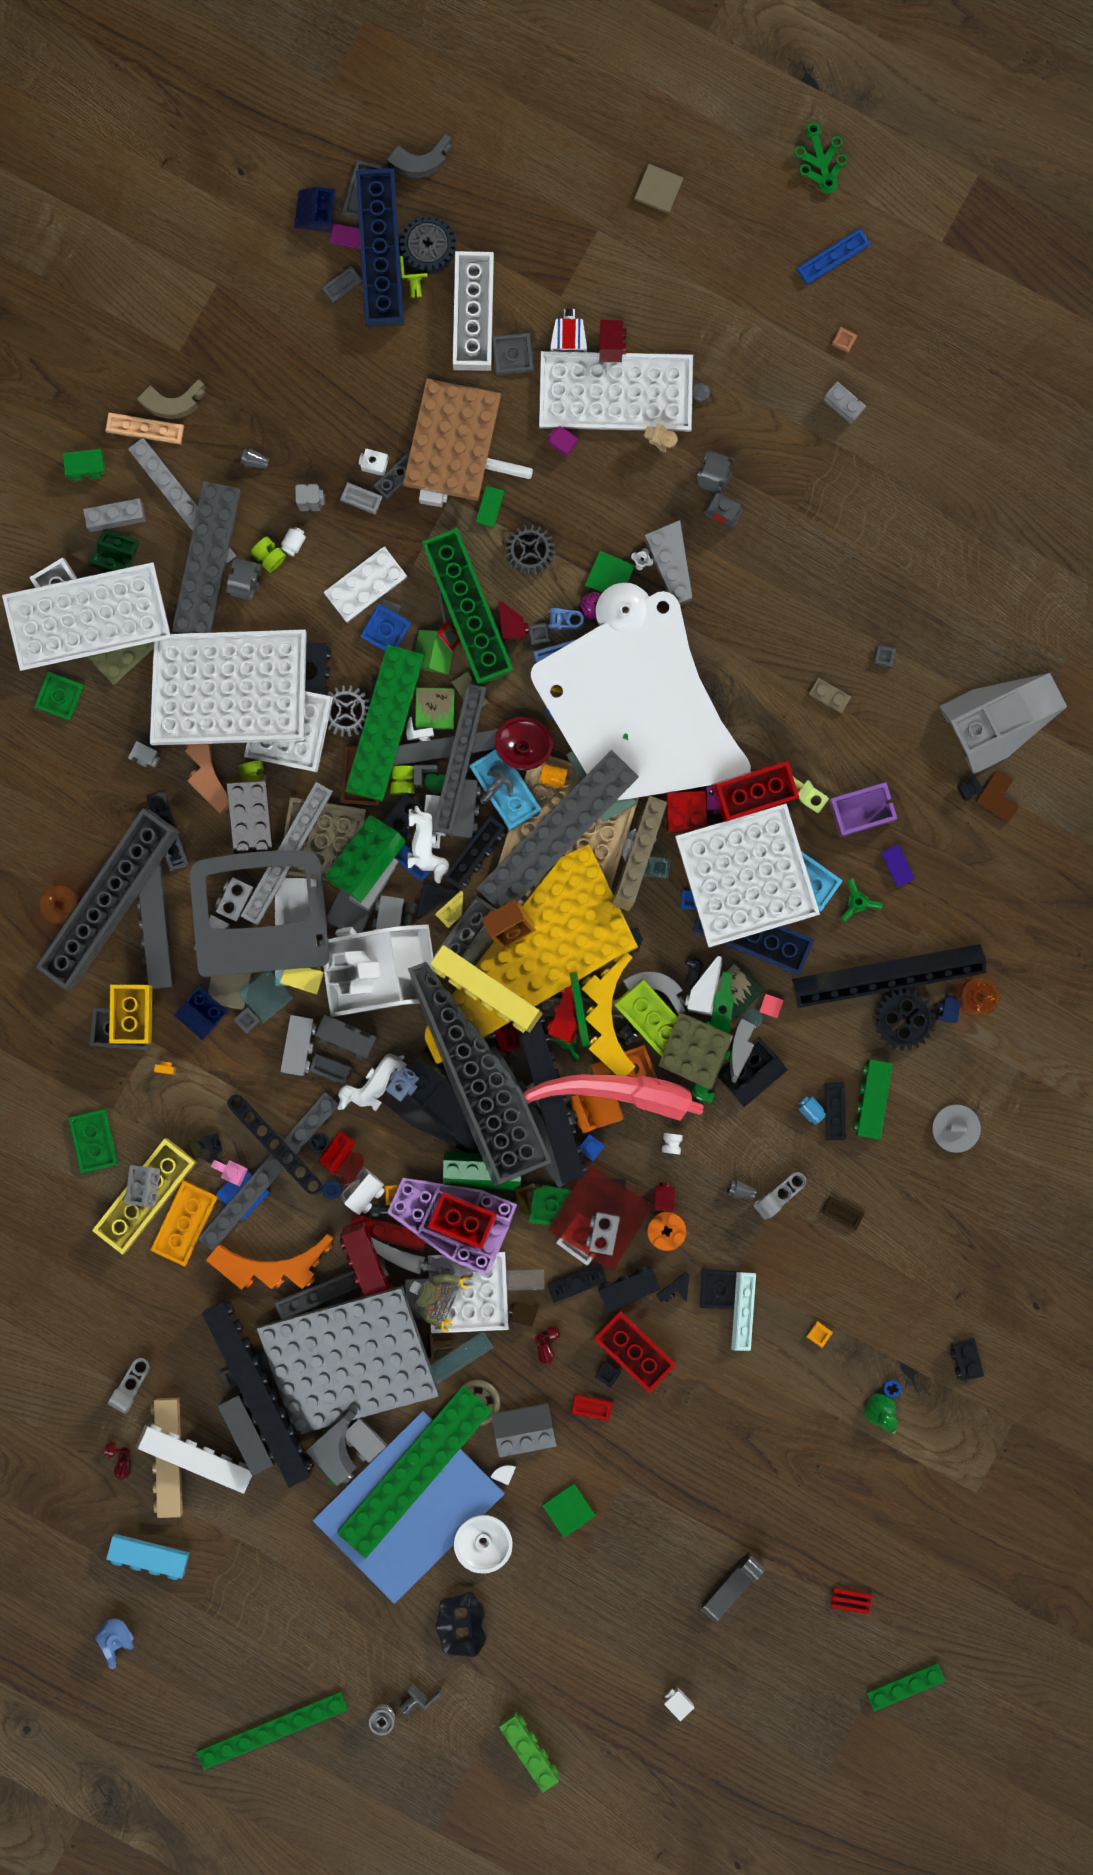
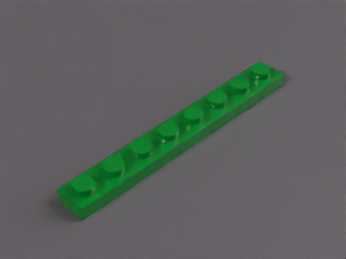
(272, 1730)

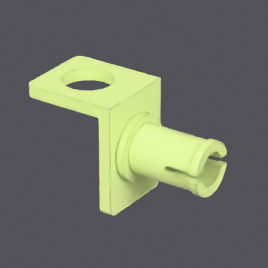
(807, 792)

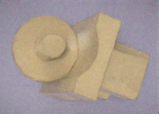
(661, 437)

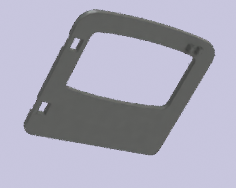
(258, 948)

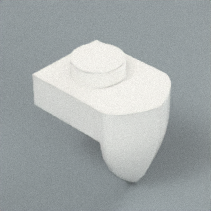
(421, 735)

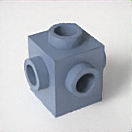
(402, 1083)

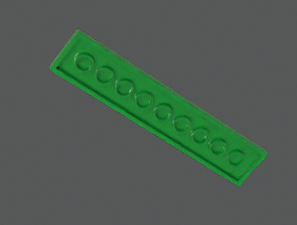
(414, 1471)

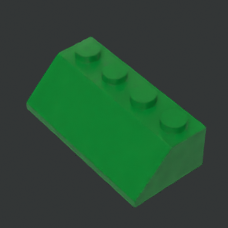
(470, 1172)

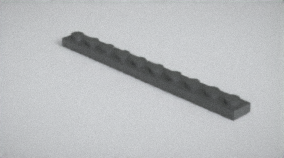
(267, 1173)

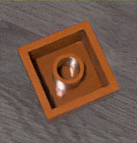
(508, 924)

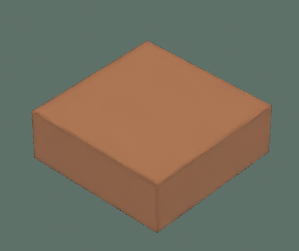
(844, 340)

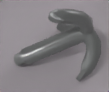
(493, 788)

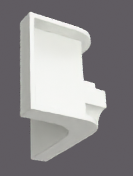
(372, 968)

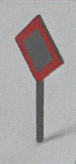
(446, 632)

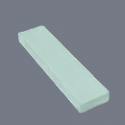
(743, 1311)

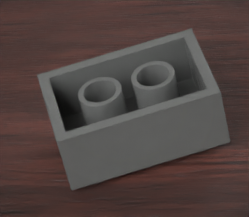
(100, 1032)

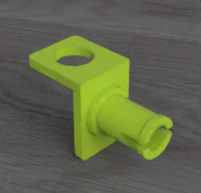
(414, 280)

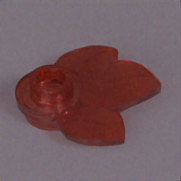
(347, 1169)

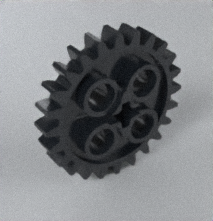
(915, 1033)

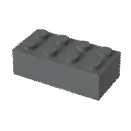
(246, 1434)

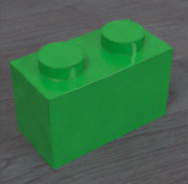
(84, 464)

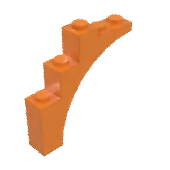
(297, 1269)

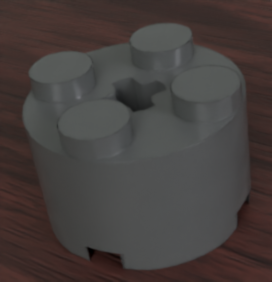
(716, 472)
(243, 579)

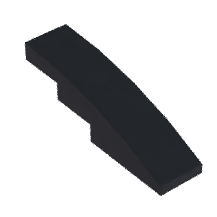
(160, 806)

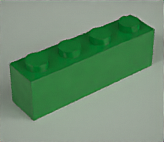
(874, 1099)

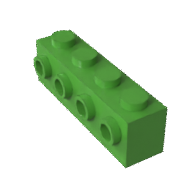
(529, 1752)

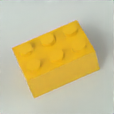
(130, 1014)

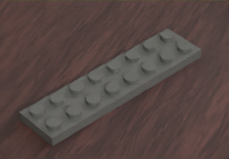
(206, 559)

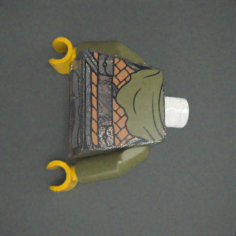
(437, 1298)

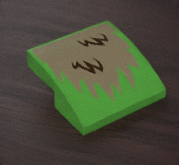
(435, 708)

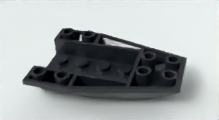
(434, 1105)

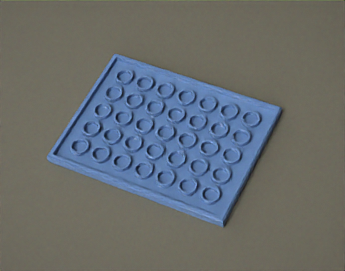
(425, 1528)

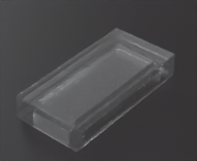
(525, 1279)

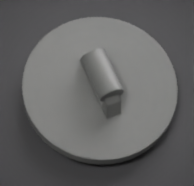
(956, 1128)

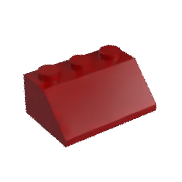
(462, 1221)

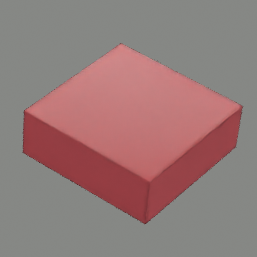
(771, 1006)

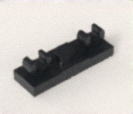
(576, 1283)

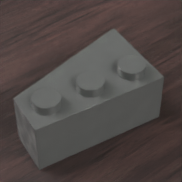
(346, 1037)

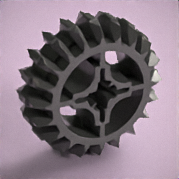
(517, 539)

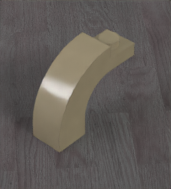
(172, 407)

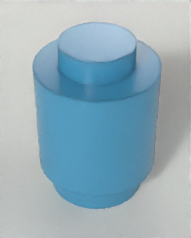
(811, 1109)

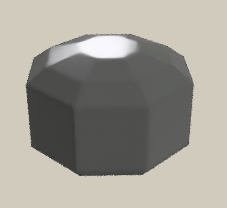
(701, 392)

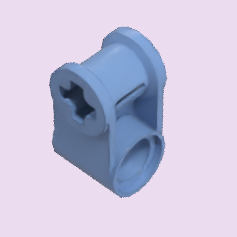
(563, 619)

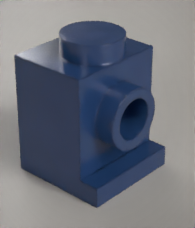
(949, 1009)

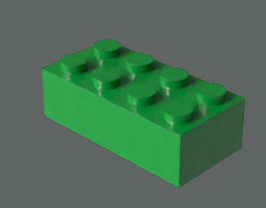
(365, 858)

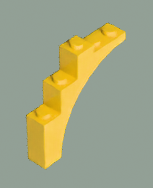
(601, 992)

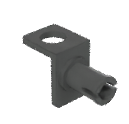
(418, 1698)

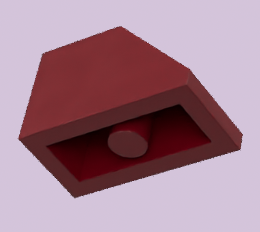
(512, 624)
(664, 1197)

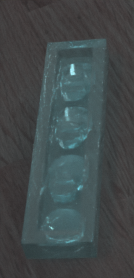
(461, 1357)

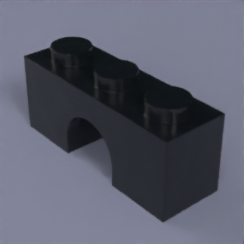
(318, 655)

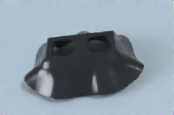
(447, 1625)

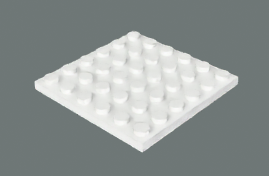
(747, 875)

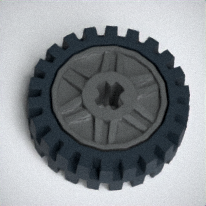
(440, 251)

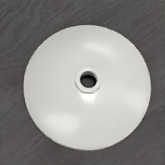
(614, 599)
(483, 1556)

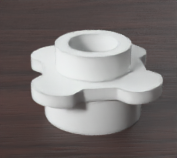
(642, 554)

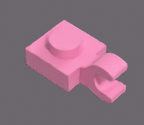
(231, 1172)

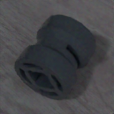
(969, 788)
(317, 1144)

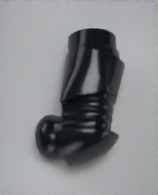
(694, 972)

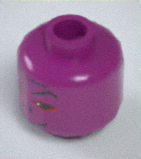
(588, 605)

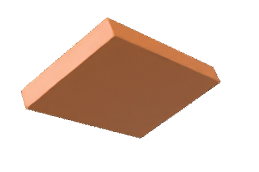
(638, 1056)

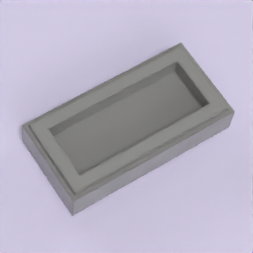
(361, 498)

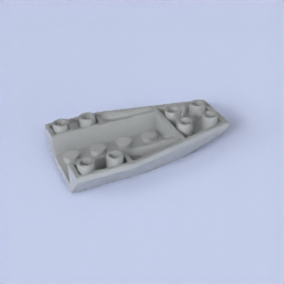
(1002, 717)

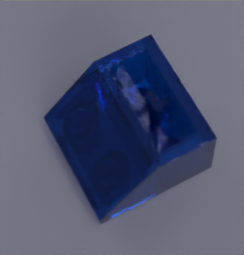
(315, 209)
(201, 1013)

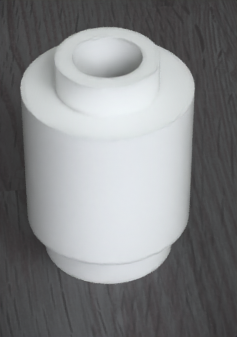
(292, 541)

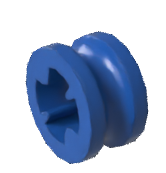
(889, 1383)

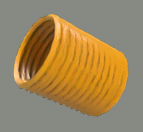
(553, 776)

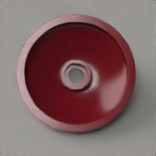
(524, 733)

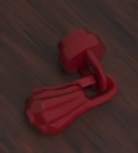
(544, 1352)
(122, 1468)

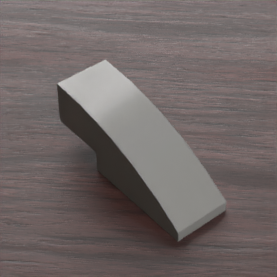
(740, 1048)

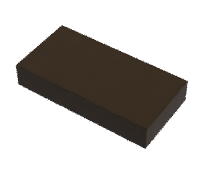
(842, 1213)

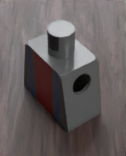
(723, 510)

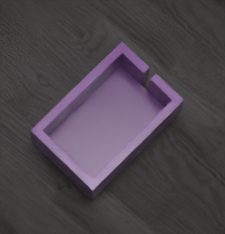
(862, 809)

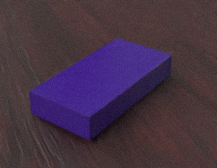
(897, 865)

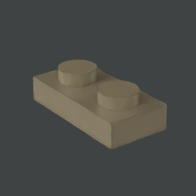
(829, 695)

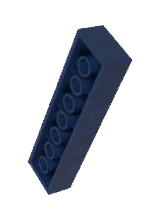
(380, 248)

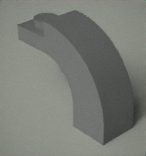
(420, 166)

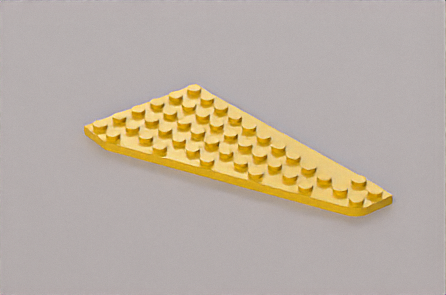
(573, 934)

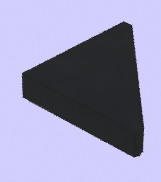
(432, 897)

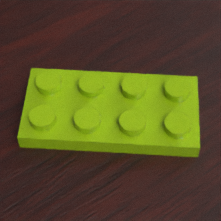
(648, 1014)

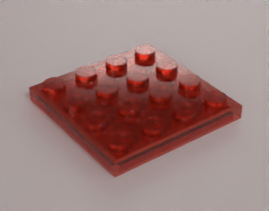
(603, 1195)

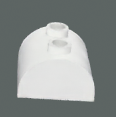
(362, 1191)

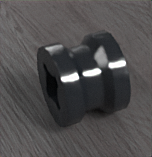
(628, 1034)

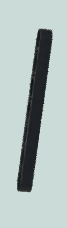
(283, 1148)

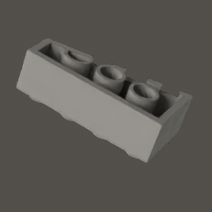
(669, 557)

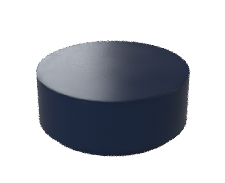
(332, 1189)

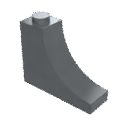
(331, 1452)

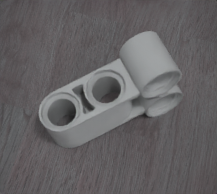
(771, 1204)
(124, 1398)

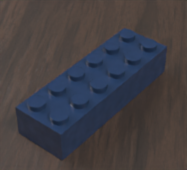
(775, 946)

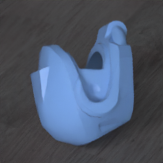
(112, 1636)

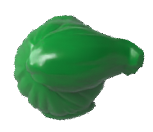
(881, 1411)

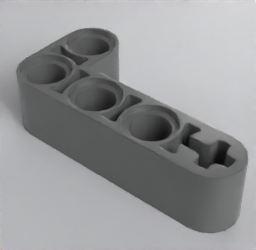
(745, 1572)

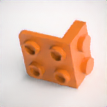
(595, 1111)

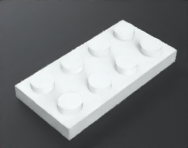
(365, 584)

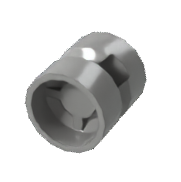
(382, 1719)

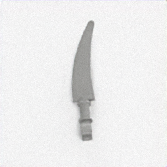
(408, 1261)

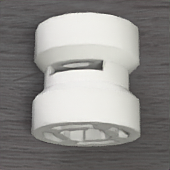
(672, 1143)

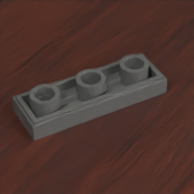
(391, 480)

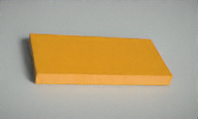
(184, 1223)

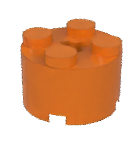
(675, 1237)

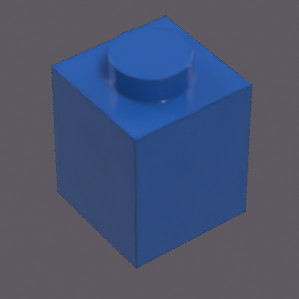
(591, 1147)

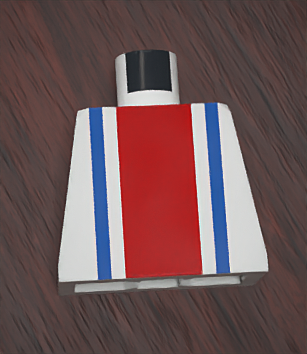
(568, 334)

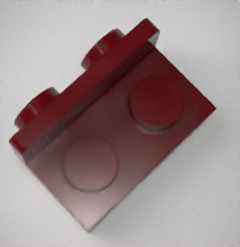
(507, 1038)

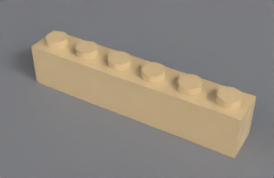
(168, 1475)

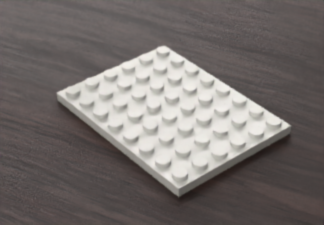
(229, 687)

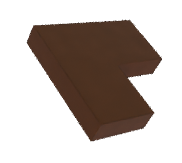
(993, 799)

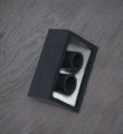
(757, 1074)

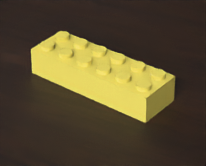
(485, 988)
(126, 1222)

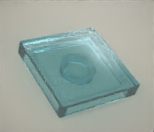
(265, 996)

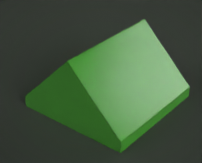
(436, 655)

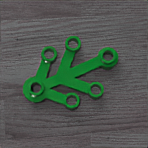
(821, 161)

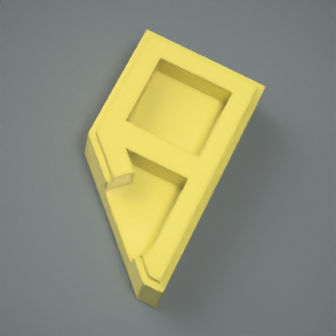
(452, 910)

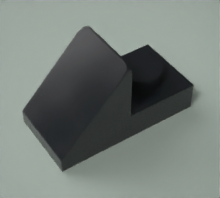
(679, 1285)

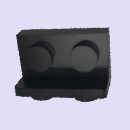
(967, 1360)

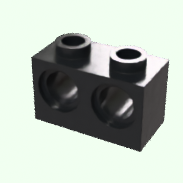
(398, 813)

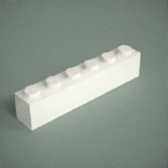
(193, 1458)

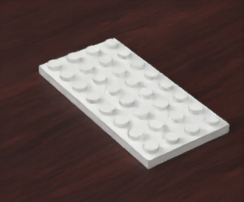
(615, 395)
(86, 616)

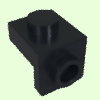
(205, 1145)

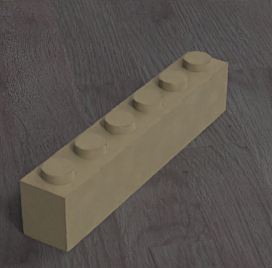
(639, 853)

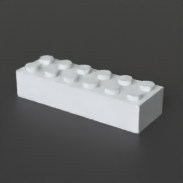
(473, 311)

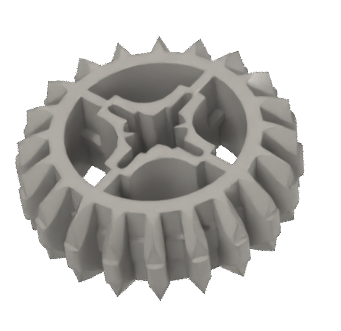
(353, 705)

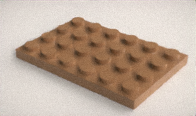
(452, 439)

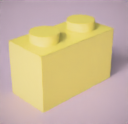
(304, 978)

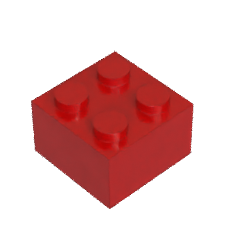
(686, 811)

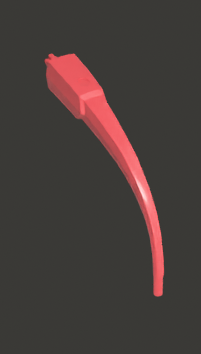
(642, 1091)

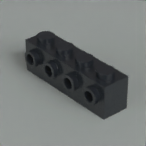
(473, 854)

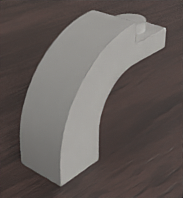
(660, 983)

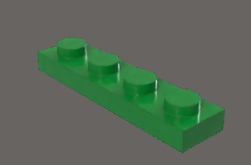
(905, 1686)

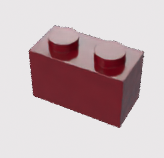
(611, 341)

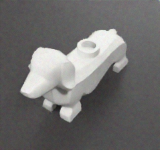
(422, 845)
(374, 1086)

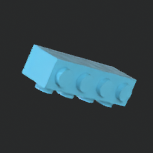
(148, 1556)

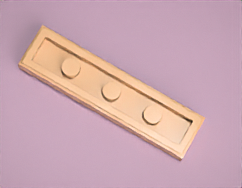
(144, 428)

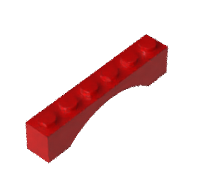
(565, 1023)

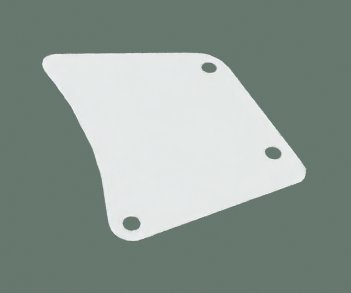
(642, 688)

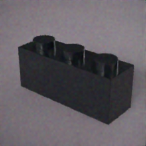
(629, 1288)

